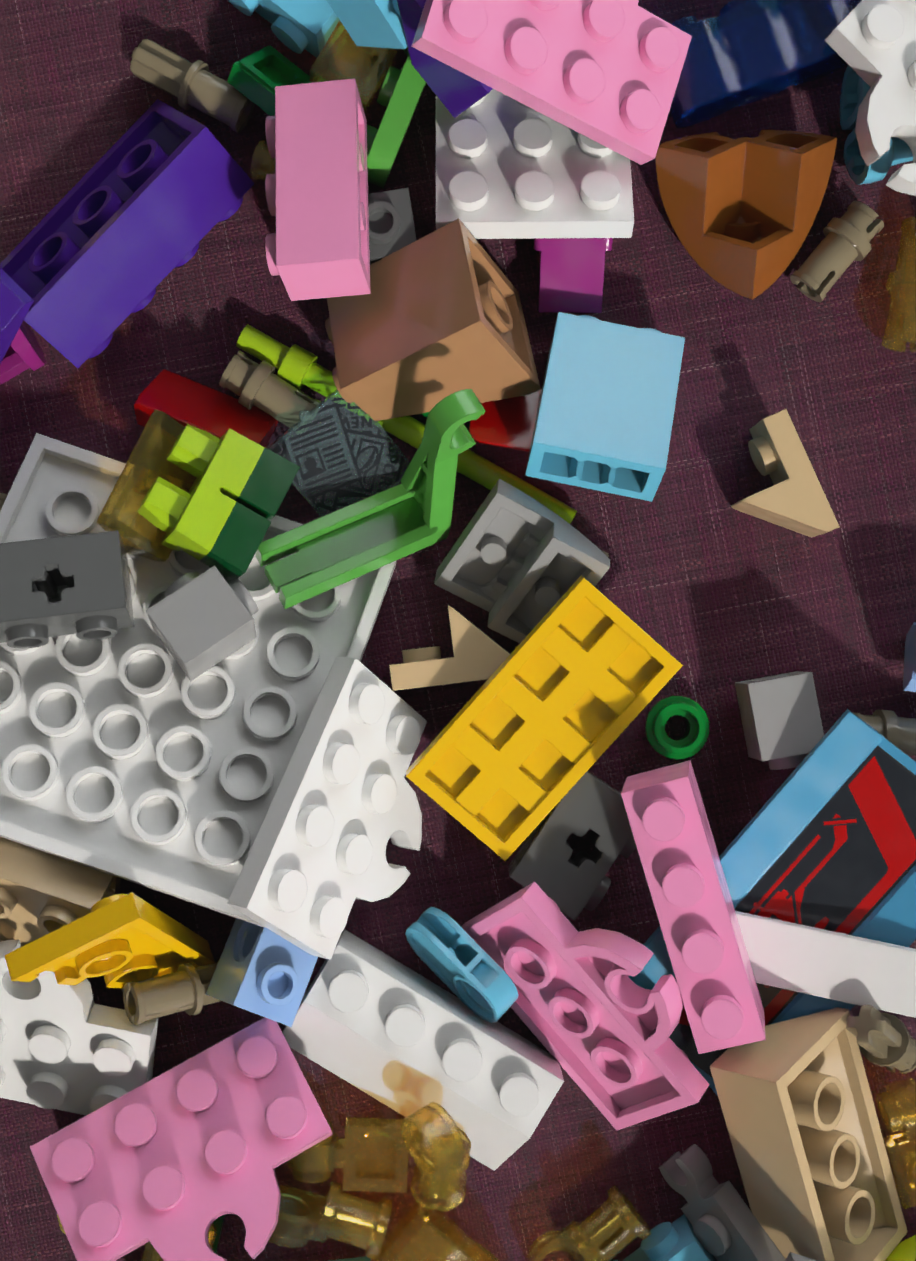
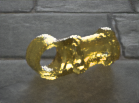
(440, 1157)
(337, 1216)
(598, 1235)

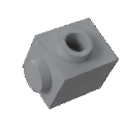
(203, 620)
(780, 718)

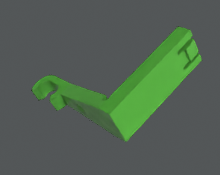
(383, 525)

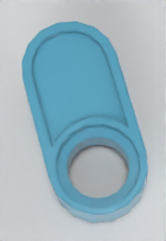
(462, 964)

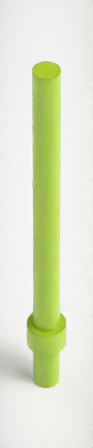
(301, 368)

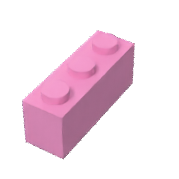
(319, 190)

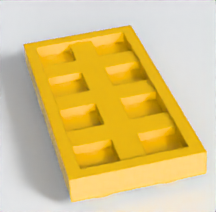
(543, 718)

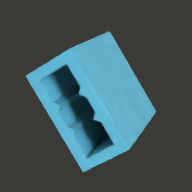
(606, 407)

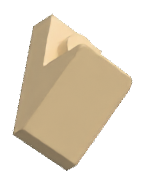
(797, 496)
(474, 659)

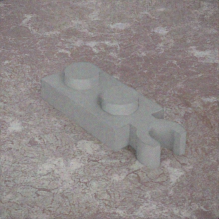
(717, 1210)

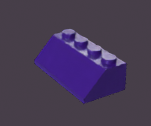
(124, 230)

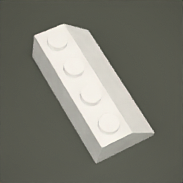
(421, 1046)

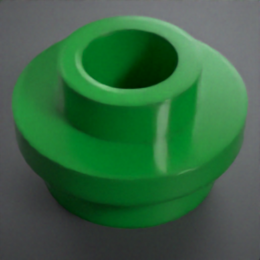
(695, 734)

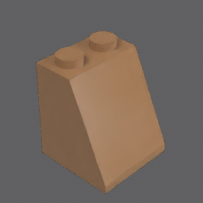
(431, 327)

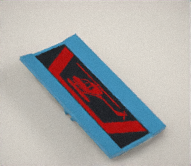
(824, 855)

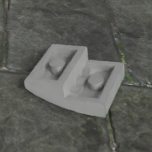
(518, 561)

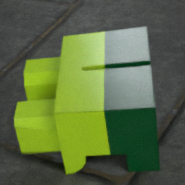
(228, 504)

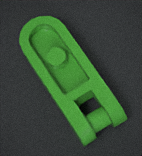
(401, 96)

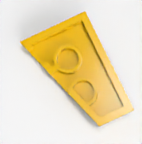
(118, 940)

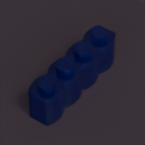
(754, 53)

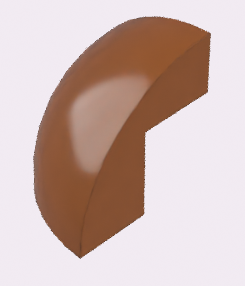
(744, 200)

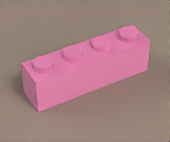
(694, 907)

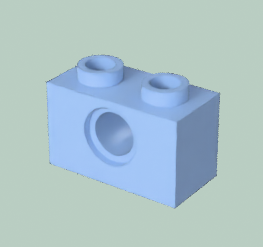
(262, 973)

